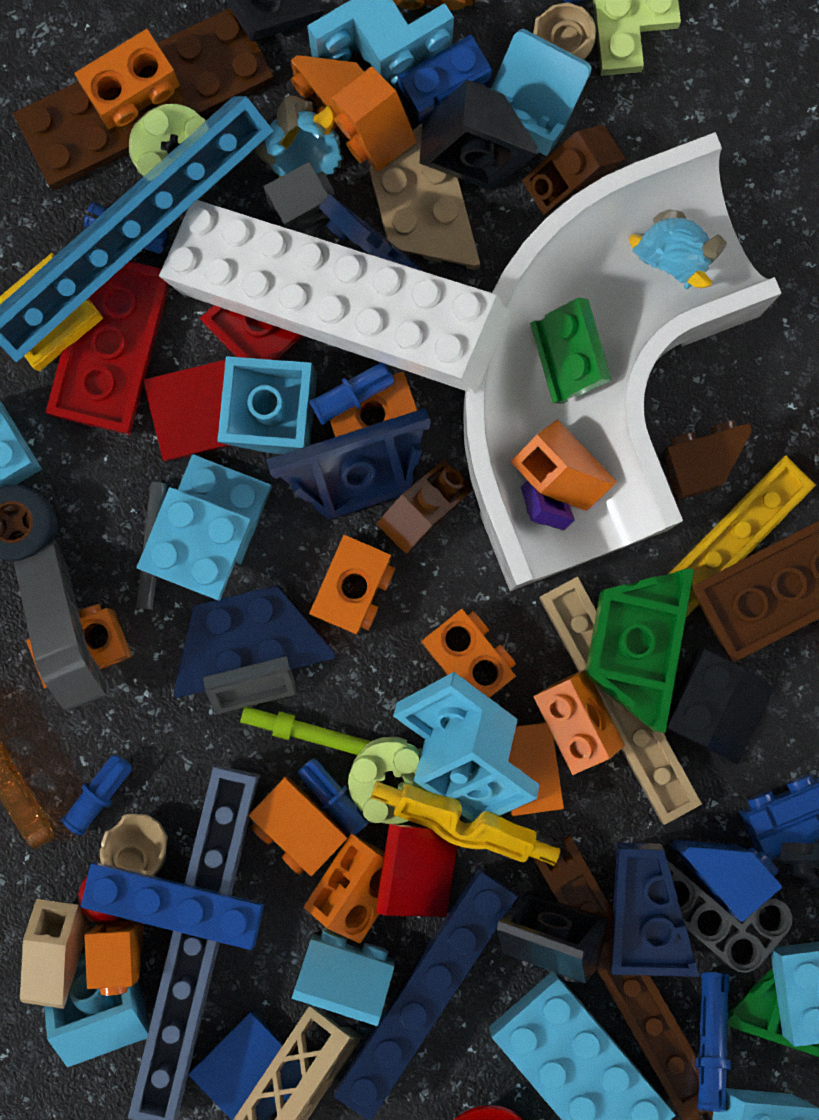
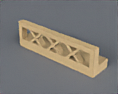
(314, 1079)

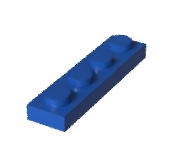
(172, 905)

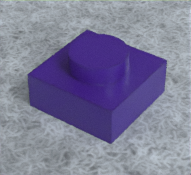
(546, 509)

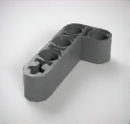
(57, 629)
(728, 928)

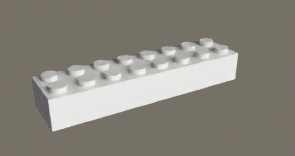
(336, 295)

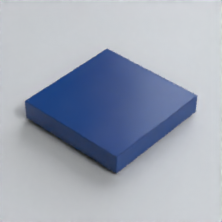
(238, 1064)

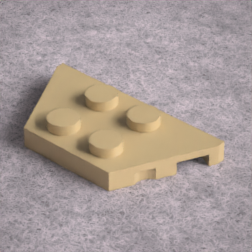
(424, 210)

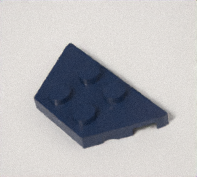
(355, 466)
(245, 633)

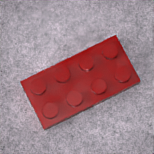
(106, 367)

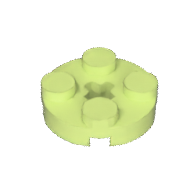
(156, 127)
(370, 766)

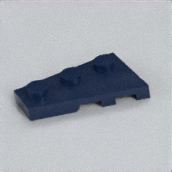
(350, 226)
(647, 918)

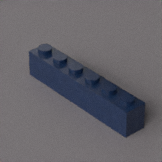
(424, 994)

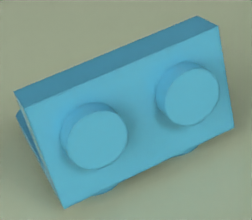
(541, 86)

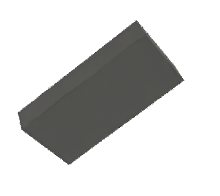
(250, 685)

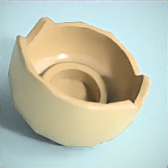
(567, 28)
(135, 844)

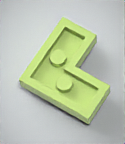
(619, 30)

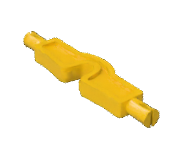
(485, 832)

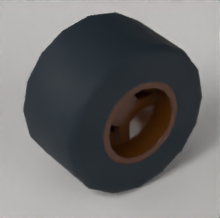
(39, 517)

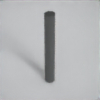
(147, 581)

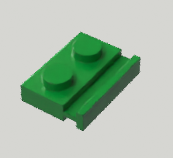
(570, 351)

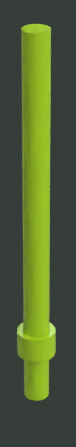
(285, 725)

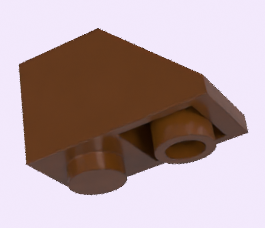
(572, 167)
(704, 462)
(424, 506)

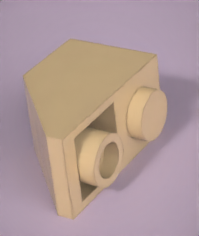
(51, 952)

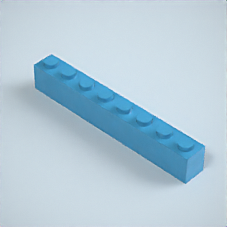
(130, 225)

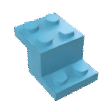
(380, 36)
(204, 527)
(466, 747)

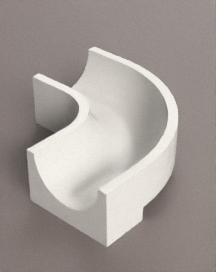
(639, 318)

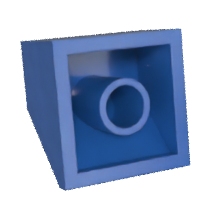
(733, 875)

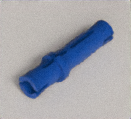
(713, 1042)

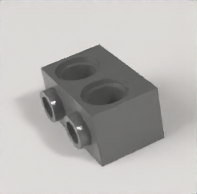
(297, 197)

